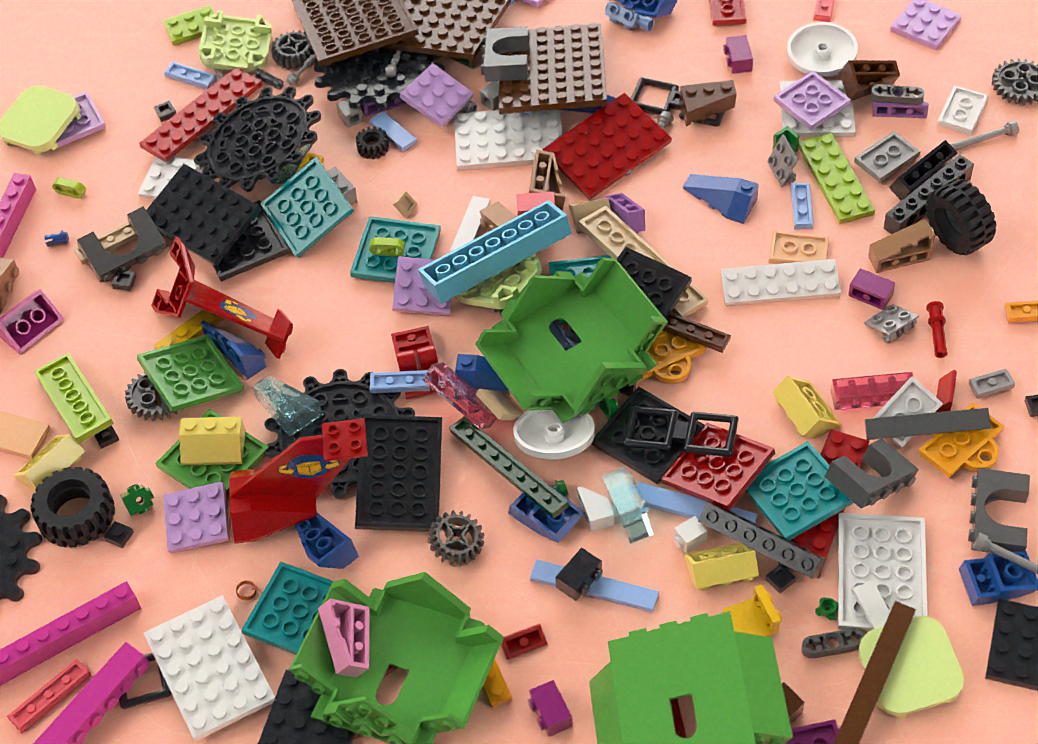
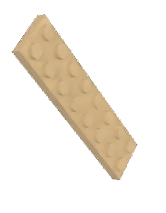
(613, 235)

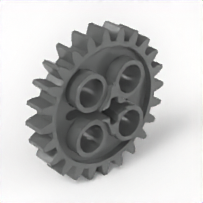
(1016, 81)
(142, 399)

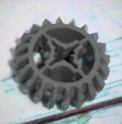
(291, 50)
(447, 524)

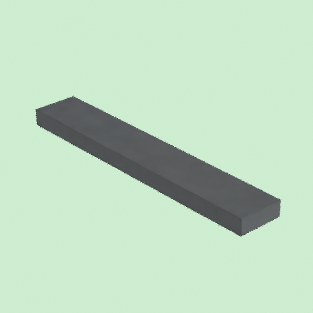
(927, 423)

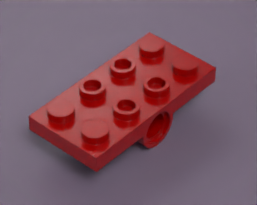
(415, 353)

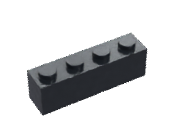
(923, 170)

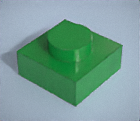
(609, 407)

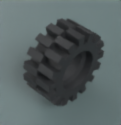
(372, 150)

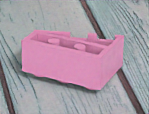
(347, 636)

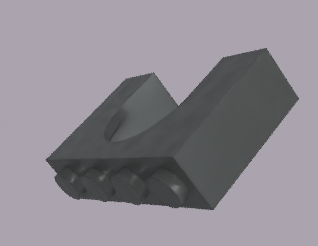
(501, 67)
(106, 264)
(993, 486)
(866, 489)

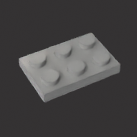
(887, 156)

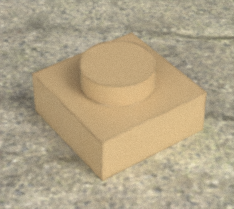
(405, 204)

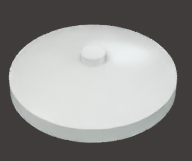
(821, 48)
(546, 437)

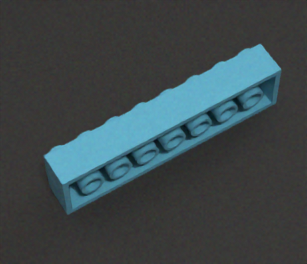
(495, 251)

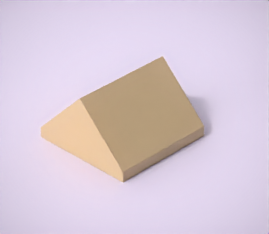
(583, 209)

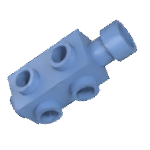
(630, 18)

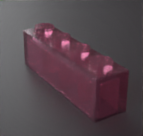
(866, 390)
(459, 395)

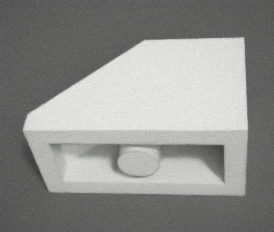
(597, 509)

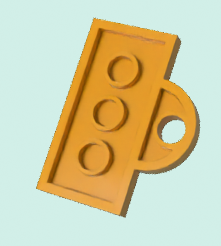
(672, 354)
(963, 449)

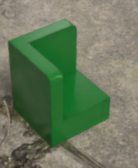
(791, 136)

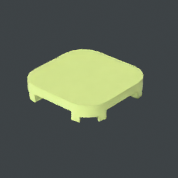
(235, 42)
(38, 119)
(501, 288)
(923, 671)

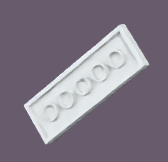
(780, 282)

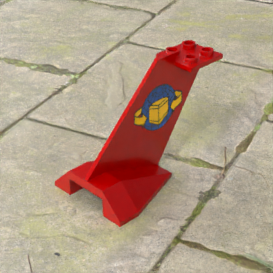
(191, 291)
(290, 483)

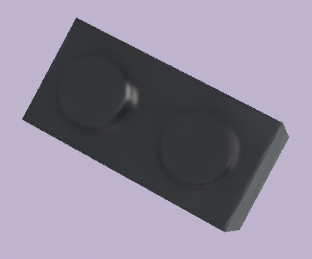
(579, 574)

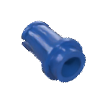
(58, 238)

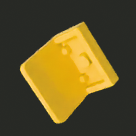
(756, 614)

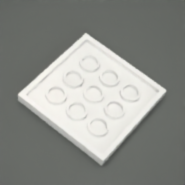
(839, 125)

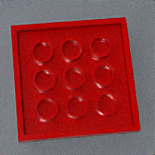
(718, 477)

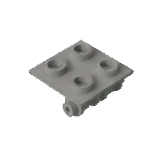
(783, 161)
(892, 322)

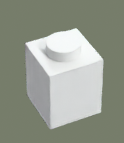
(690, 535)

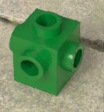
(133, 492)

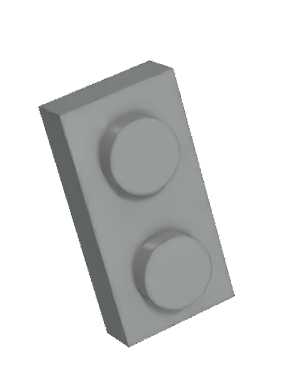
(991, 383)

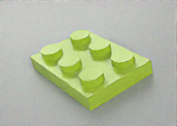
(187, 25)

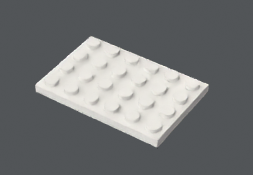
(503, 140)
(885, 551)
(209, 668)

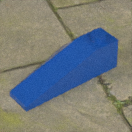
(650, 8)
(478, 373)
(325, 543)

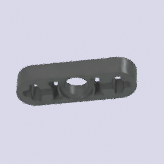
(910, 90)
(827, 650)

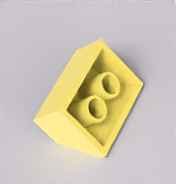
(805, 407)
(211, 440)
(55, 456)
(721, 565)

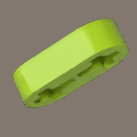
(69, 188)
(387, 246)

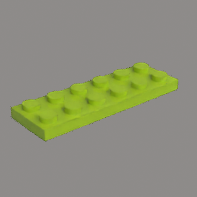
(836, 178)
(73, 398)

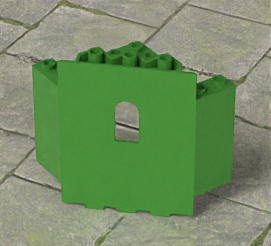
(604, 312)
(414, 628)
(725, 671)

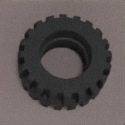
(961, 217)
(67, 486)

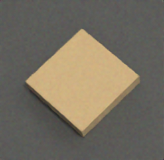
(499, 404)

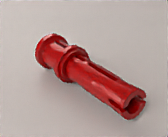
(937, 321)

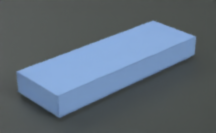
(190, 75)
(394, 131)
(801, 206)
(398, 382)

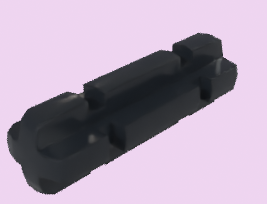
(268, 78)

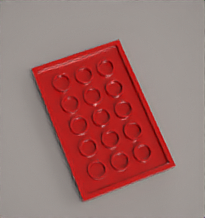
(607, 145)

